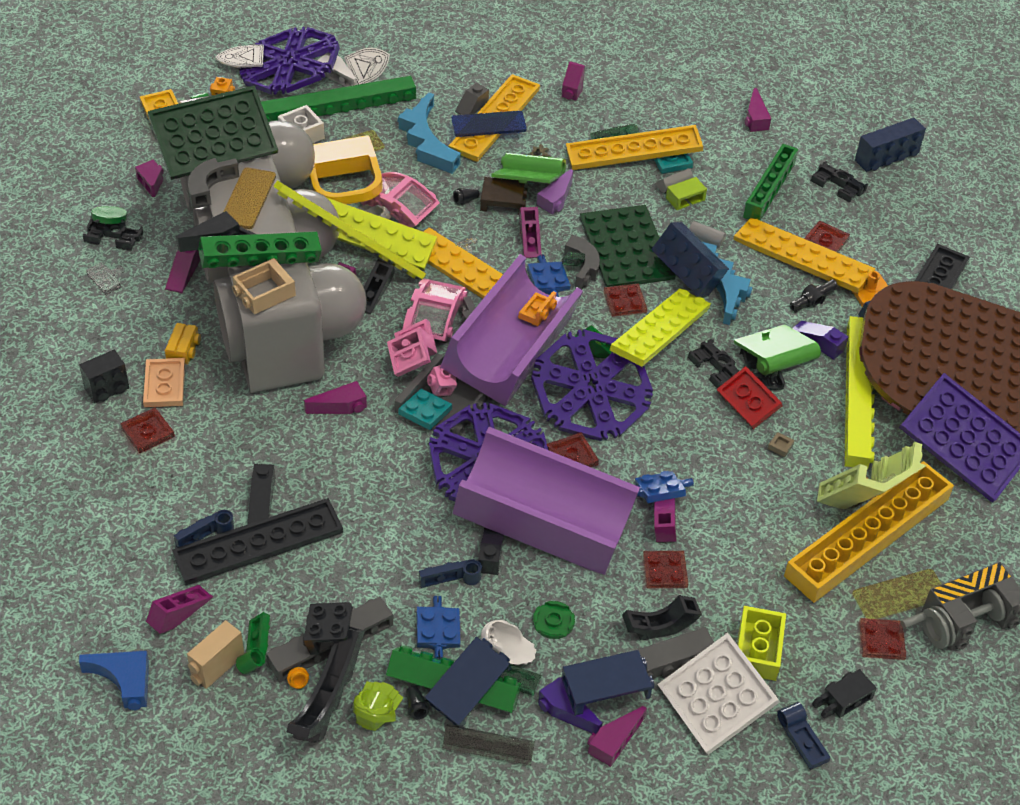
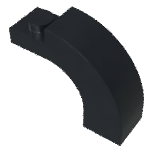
(664, 622)

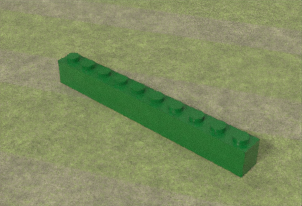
(345, 98)

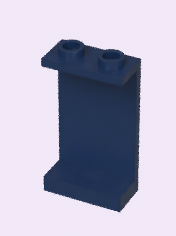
(606, 679)
(467, 681)

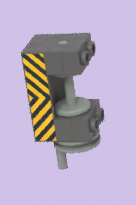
(952, 606)

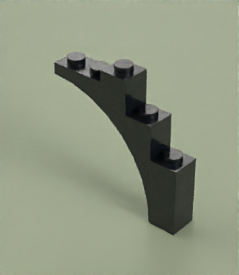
(315, 716)

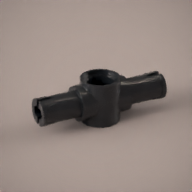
(813, 295)

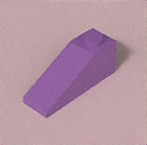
(554, 195)

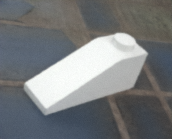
(340, 73)

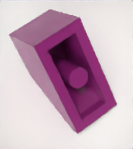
(573, 81)
(150, 176)

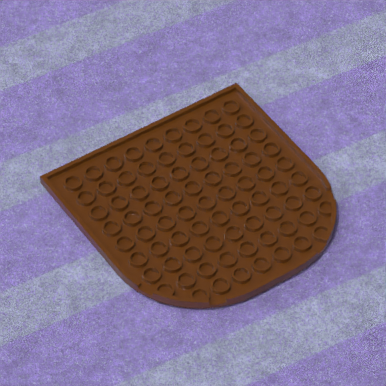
(927, 330)

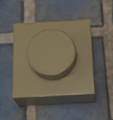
(781, 444)

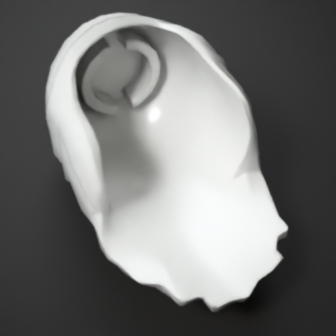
(510, 641)

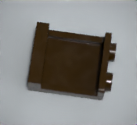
(503, 193)

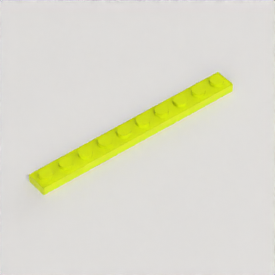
(344, 228)

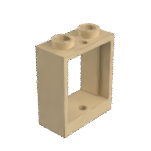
(257, 275)

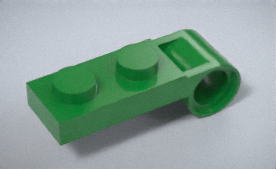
(256, 644)

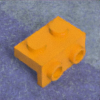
(538, 308)

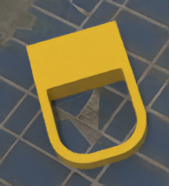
(343, 158)

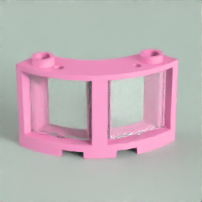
(404, 198)
(436, 303)

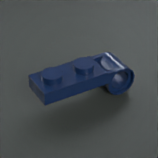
(219, 521)
(467, 570)
(806, 742)

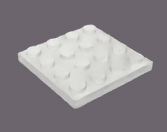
(718, 693)

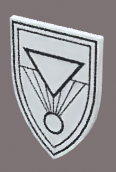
(242, 56)
(367, 64)

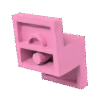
(412, 347)

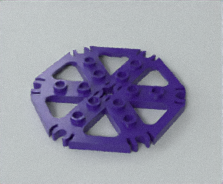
(291, 59)
(581, 393)
(469, 449)

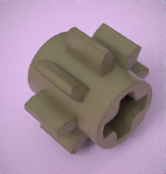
(538, 150)

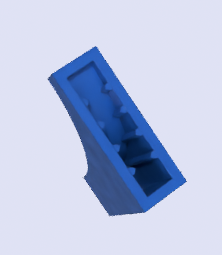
(126, 670)

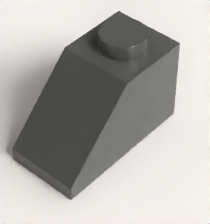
(473, 100)

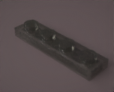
(488, 744)

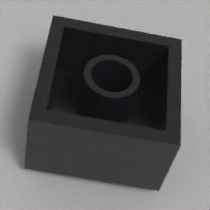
(104, 376)

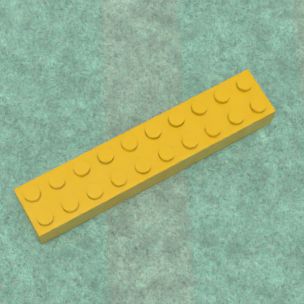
(867, 533)

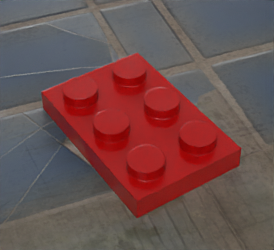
(749, 397)

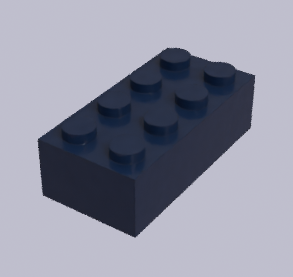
(890, 144)
(690, 259)

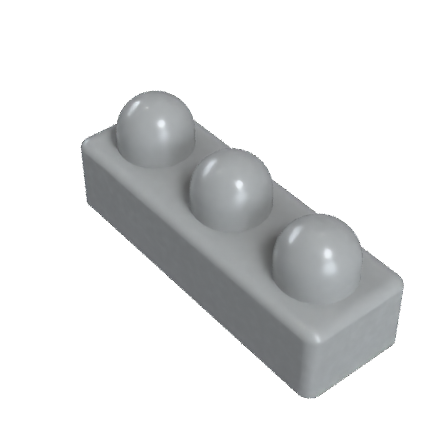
(286, 340)

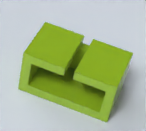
(689, 189)

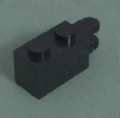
(846, 694)

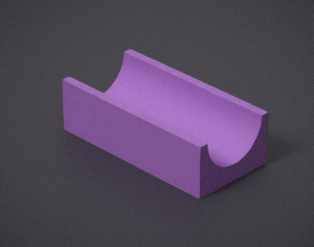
(494, 346)
(546, 501)

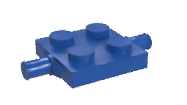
(548, 276)
(662, 486)
(438, 627)

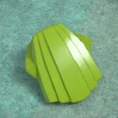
(376, 705)

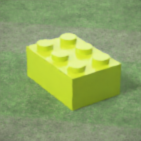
(762, 639)

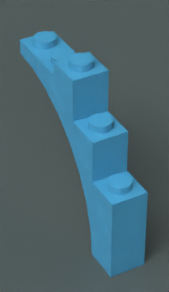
(429, 148)
(731, 288)

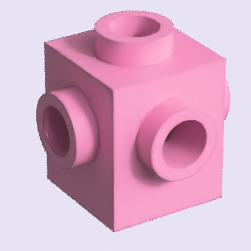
(441, 382)

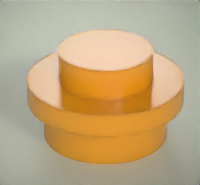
(298, 677)

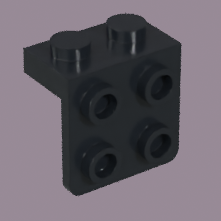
(326, 624)

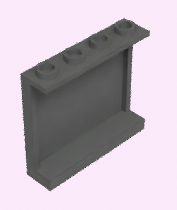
(460, 398)

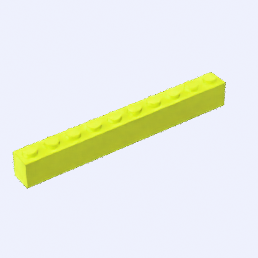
(858, 402)

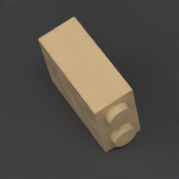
(215, 654)

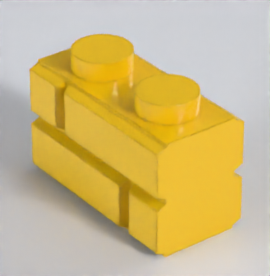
(183, 342)

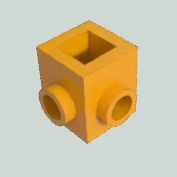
(221, 85)

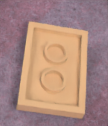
(164, 382)

